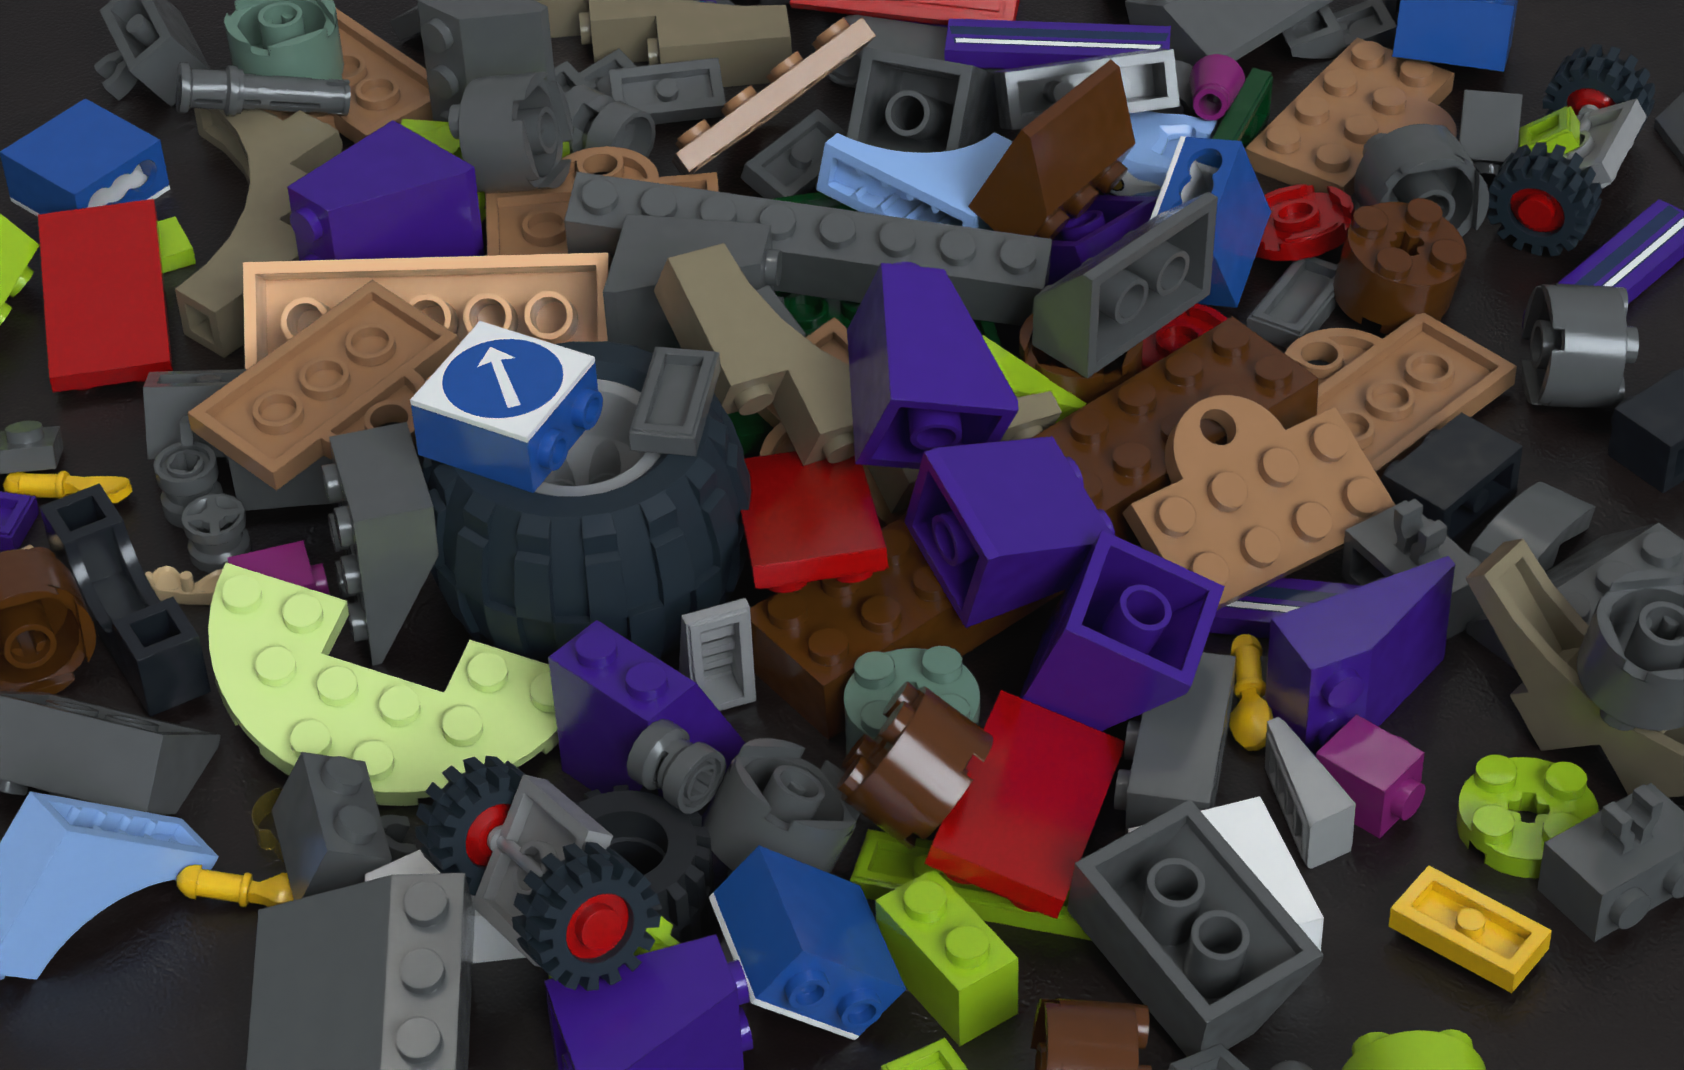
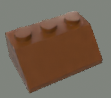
(1061, 160)

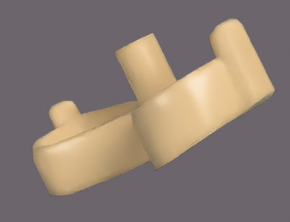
(170, 583)

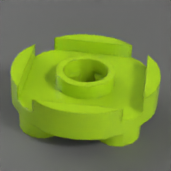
(1508, 785)

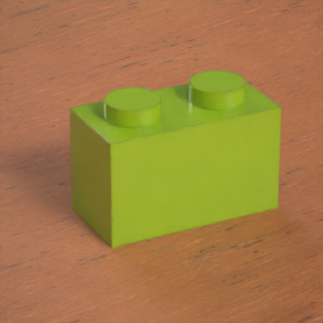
(949, 957)

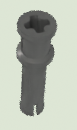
(234, 91)

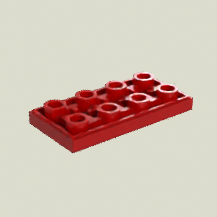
(103, 295)
(810, 523)
(1027, 806)

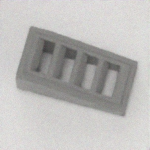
(719, 653)
(1310, 798)

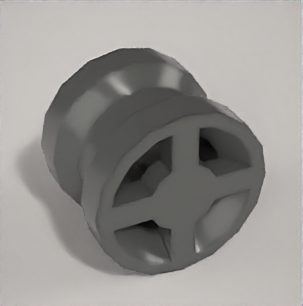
(215, 530)

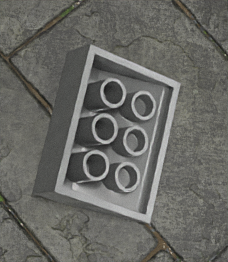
(365, 978)

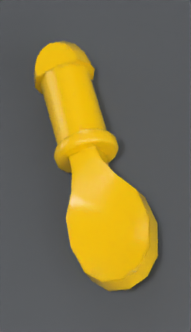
(64, 484)
(1252, 712)
(231, 887)

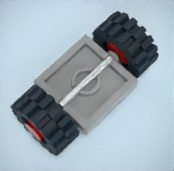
(1553, 195)
(539, 871)

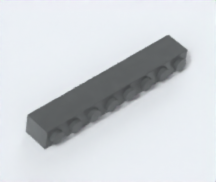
(828, 248)

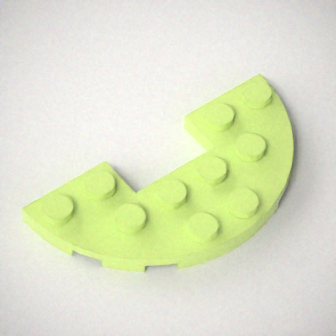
(293, 698)

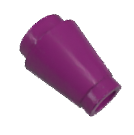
(1214, 85)

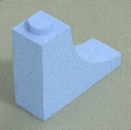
(910, 184)
(72, 861)

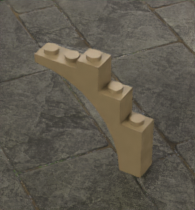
(670, 31)
(271, 157)
(773, 363)
(1543, 643)

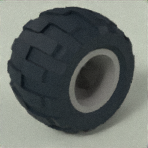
(601, 536)

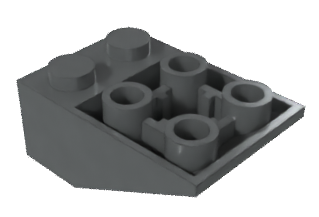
(383, 529)

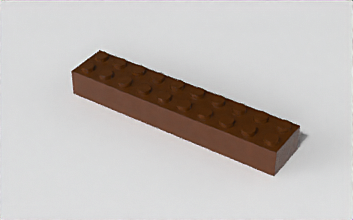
(814, 635)

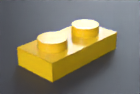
(1470, 928)

